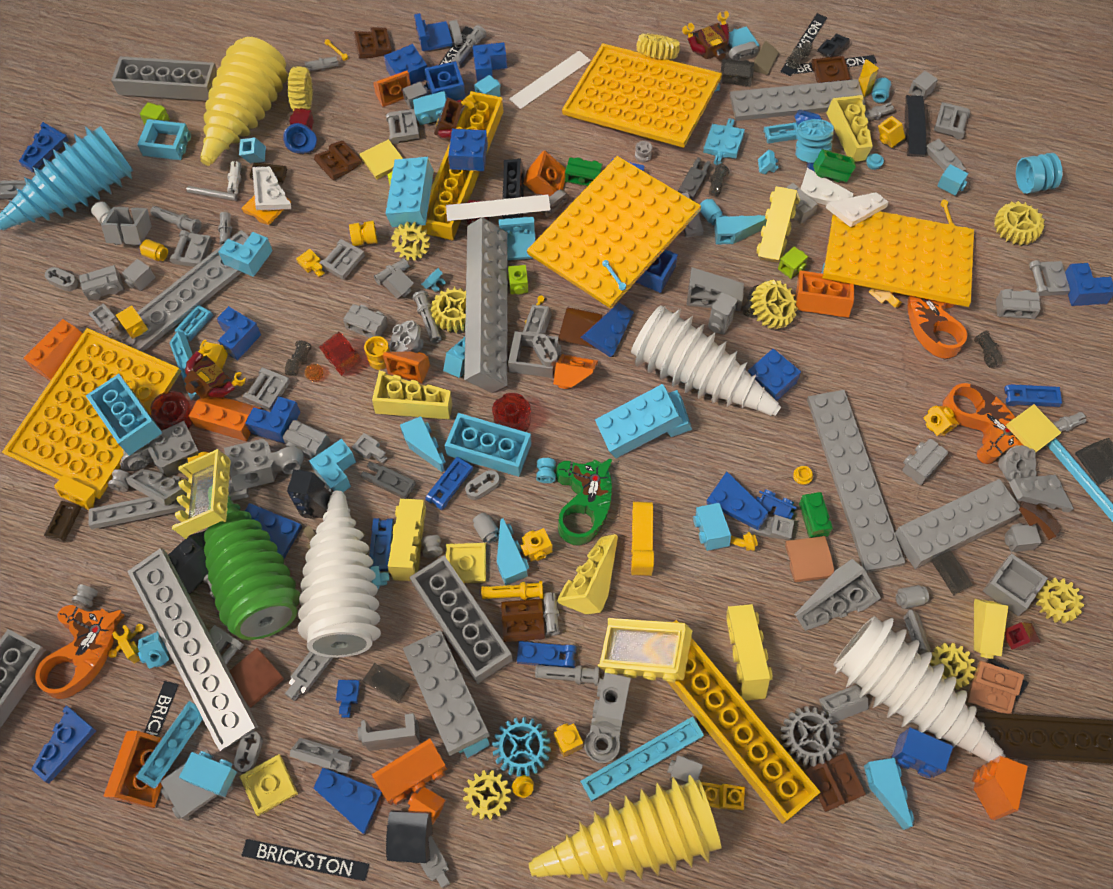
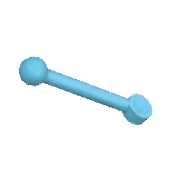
(622, 286)

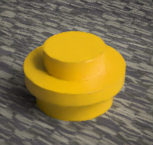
(803, 475)
(523, 786)

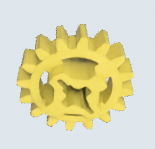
(410, 233)
(1059, 600)
(957, 660)
(496, 797)

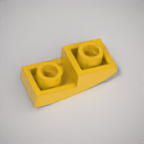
(724, 796)

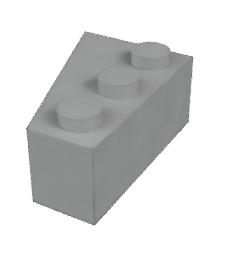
(706, 288)

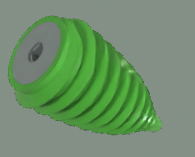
(248, 577)

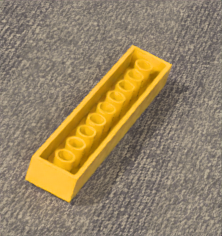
(457, 185)
(743, 736)

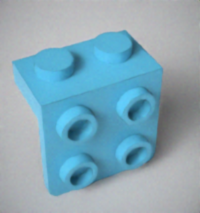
(519, 236)

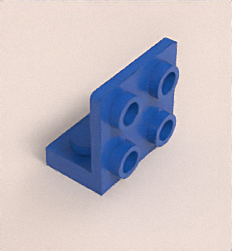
(432, 35)

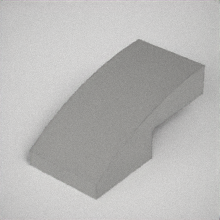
(775, 527)

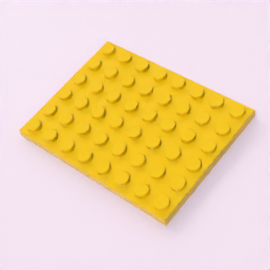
(642, 95)
(617, 219)
(903, 257)
(63, 428)

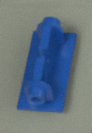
(783, 506)

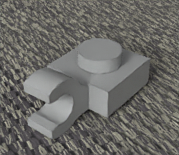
(369, 447)

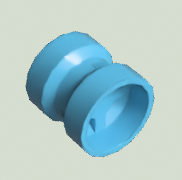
(546, 470)

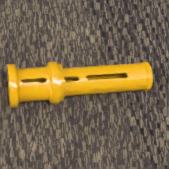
(524, 590)

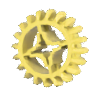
(658, 46)
(300, 88)
(1019, 223)
(774, 304)
(453, 316)

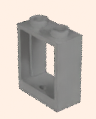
(525, 339)

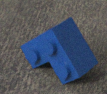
(489, 58)
(1085, 288)
(239, 332)
(273, 423)

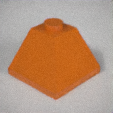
(390, 88)
(545, 175)
(407, 365)
(572, 370)

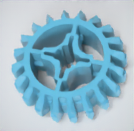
(527, 739)

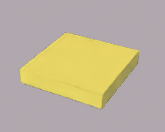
(380, 158)
(1033, 428)
(468, 561)
(268, 785)

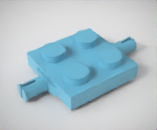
(724, 141)

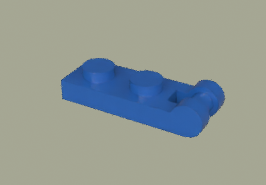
(1033, 395)
(449, 483)
(381, 542)
(546, 654)

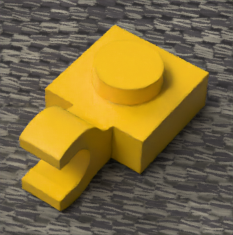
(310, 261)
(882, 296)
(129, 648)

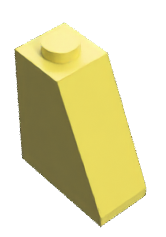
(989, 627)

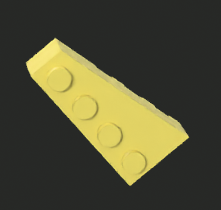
(850, 125)
(778, 224)
(410, 398)
(407, 537)
(748, 652)

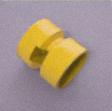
(363, 233)
(374, 351)

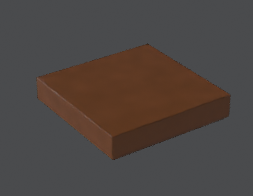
(830, 69)

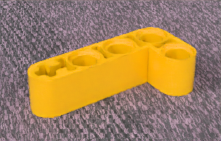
(642, 539)

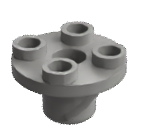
(406, 337)
(1018, 463)

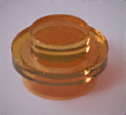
(314, 372)

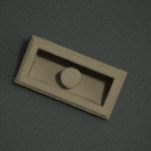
(765, 58)

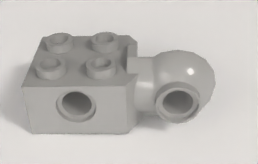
(166, 451)
(255, 464)
(607, 717)

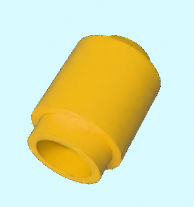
(153, 250)

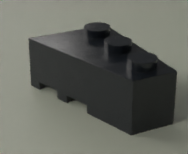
(308, 494)

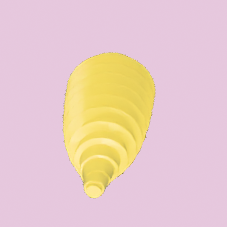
(241, 93)
(638, 836)

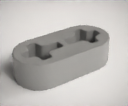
(455, 31)
(744, 51)
(556, 201)
(62, 277)
(548, 348)
(482, 484)
(243, 750)

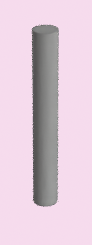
(213, 193)

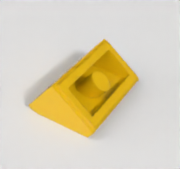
(867, 77)
(75, 492)

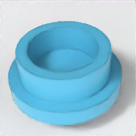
(874, 161)

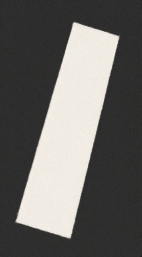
(549, 79)
(498, 207)

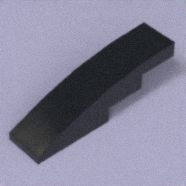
(915, 125)

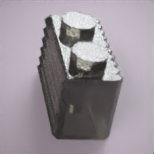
(737, 72)

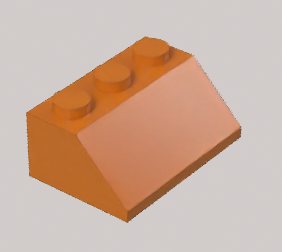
(823, 295)
(53, 349)
(222, 416)
(132, 756)
(410, 772)
(1000, 786)

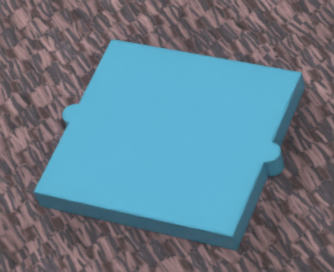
(740, 37)

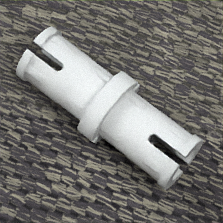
(234, 177)

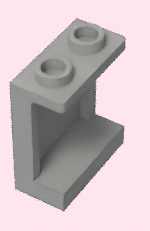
(390, 738)
(186, 796)

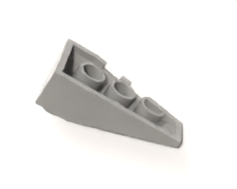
(840, 594)

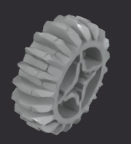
(815, 742)

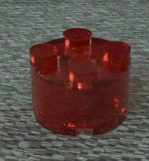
(340, 353)
(170, 410)
(512, 412)

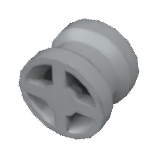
(643, 151)
(119, 480)
(431, 546)
(84, 596)

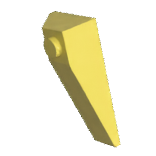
(592, 583)

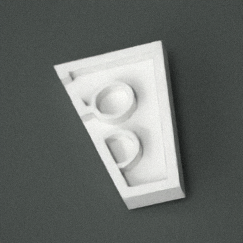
(822, 189)
(267, 190)
(857, 208)

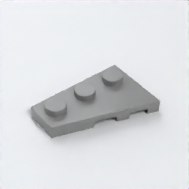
(156, 486)
(1041, 490)

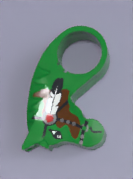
(593, 497)

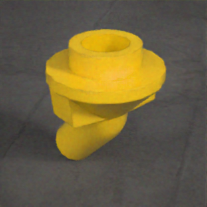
(749, 541)

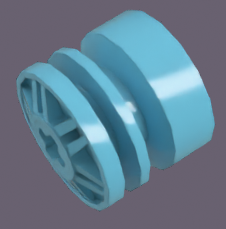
(813, 137)
(1038, 173)

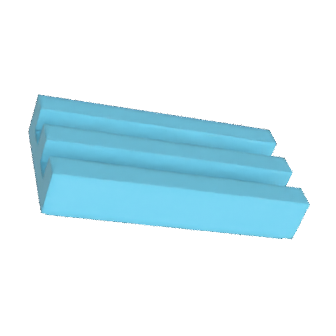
(782, 135)
(196, 323)

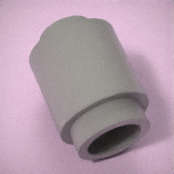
(486, 527)
(912, 596)

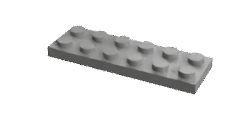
(445, 693)

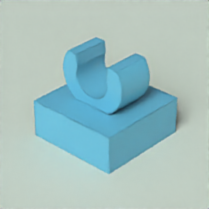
(767, 162)
(432, 279)
(381, 578)

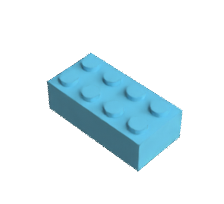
(409, 191)
(124, 414)
(639, 421)
(488, 444)

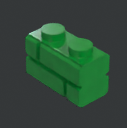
(834, 166)
(582, 171)
(815, 515)

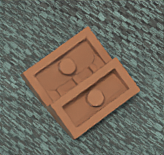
(809, 559)
(994, 688)

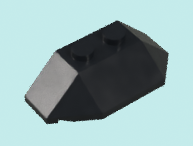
(190, 561)

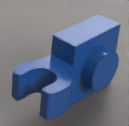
(347, 694)

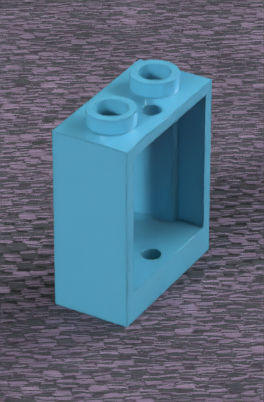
(150, 132)

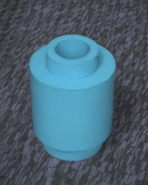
(881, 90)
(710, 210)

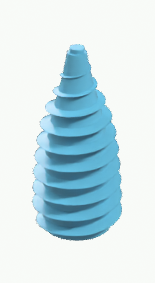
(68, 179)

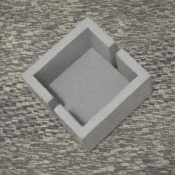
(119, 227)
(1015, 584)

